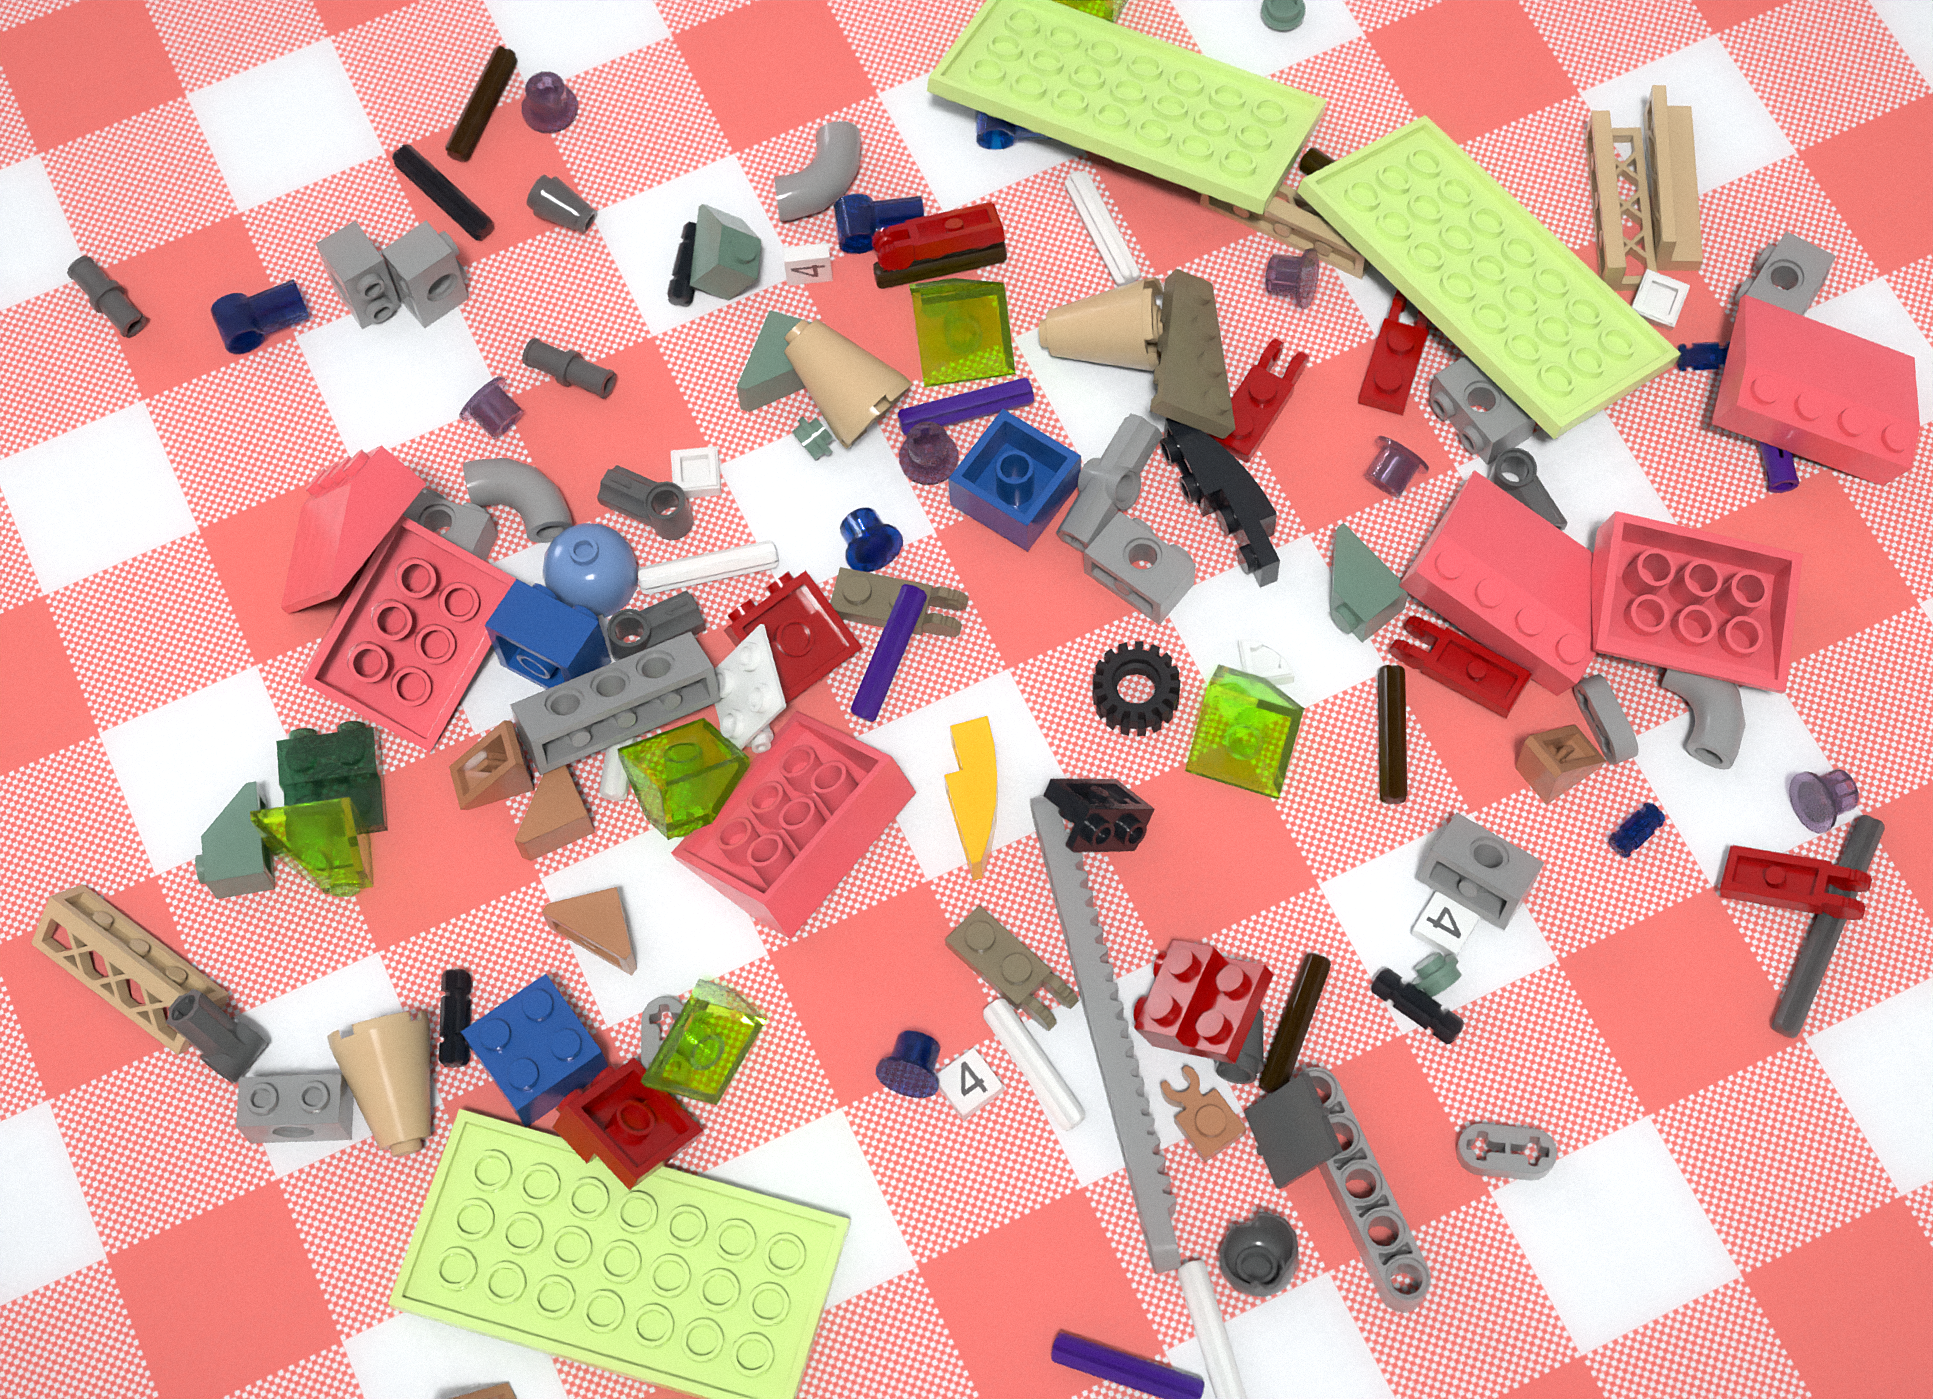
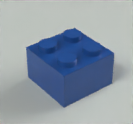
(1014, 479)
(545, 637)
(535, 1050)

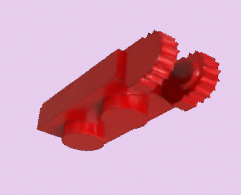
(938, 235)
(1394, 360)
(1261, 401)
(1463, 666)
(1792, 882)

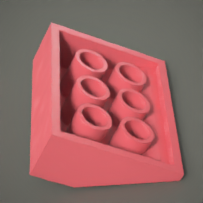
(1819, 393)
(345, 522)
(1510, 583)
(1694, 601)
(409, 633)
(797, 823)

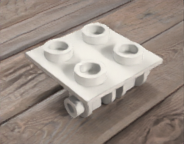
(749, 693)

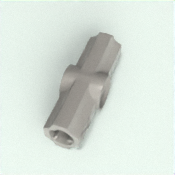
(1109, 482)

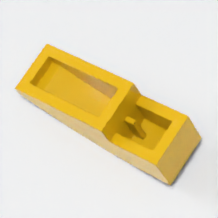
(974, 791)

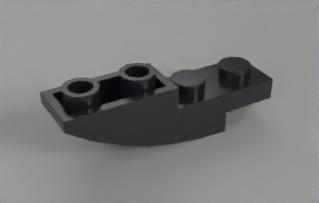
(1224, 486)

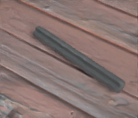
(1824, 935)

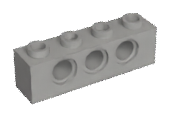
(615, 702)

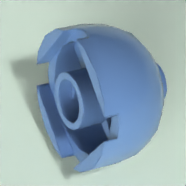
(591, 568)

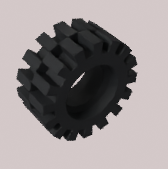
(1138, 662)

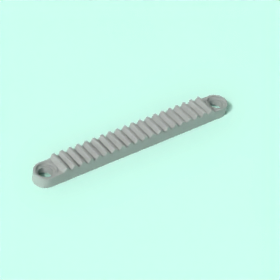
(1109, 1037)

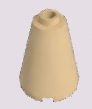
(1109, 327)
(843, 379)
(389, 1077)

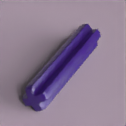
(969, 405)
(888, 652)
(1125, 1369)

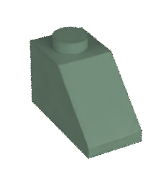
(723, 253)
(768, 371)
(1362, 587)
(233, 852)

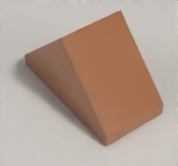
(1557, 761)
(492, 769)
(553, 817)
(596, 924)

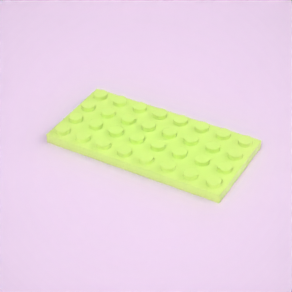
(1130, 98)
(1489, 275)
(648, 1283)

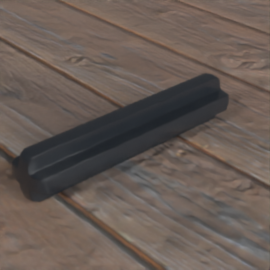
(442, 192)

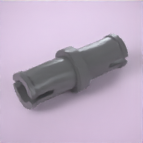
(106, 296)
(569, 368)

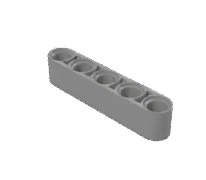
(1377, 1210)

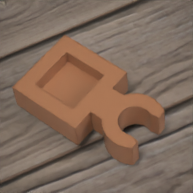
(1205, 1120)

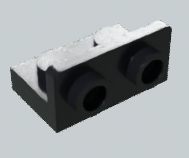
(1104, 814)

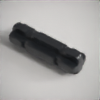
(679, 287)
(1417, 1006)
(454, 1018)

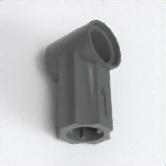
(1530, 489)
(645, 501)
(653, 624)
(224, 1041)

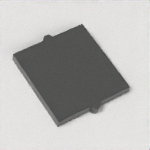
(1293, 1131)

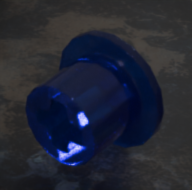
(869, 540)
(911, 1066)

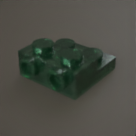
(335, 768)

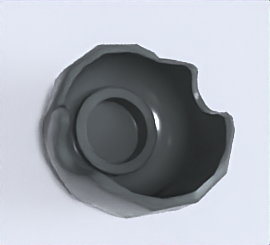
(1260, 1255)

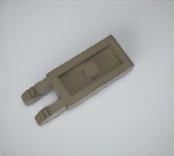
(870, 599)
(1008, 966)

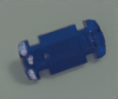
(1702, 355)
(1636, 829)

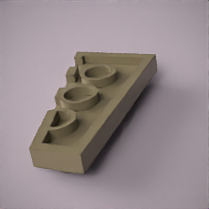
(1192, 365)

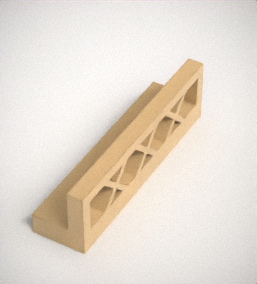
(1672, 183)
(1610, 208)
(1297, 229)
(127, 954)

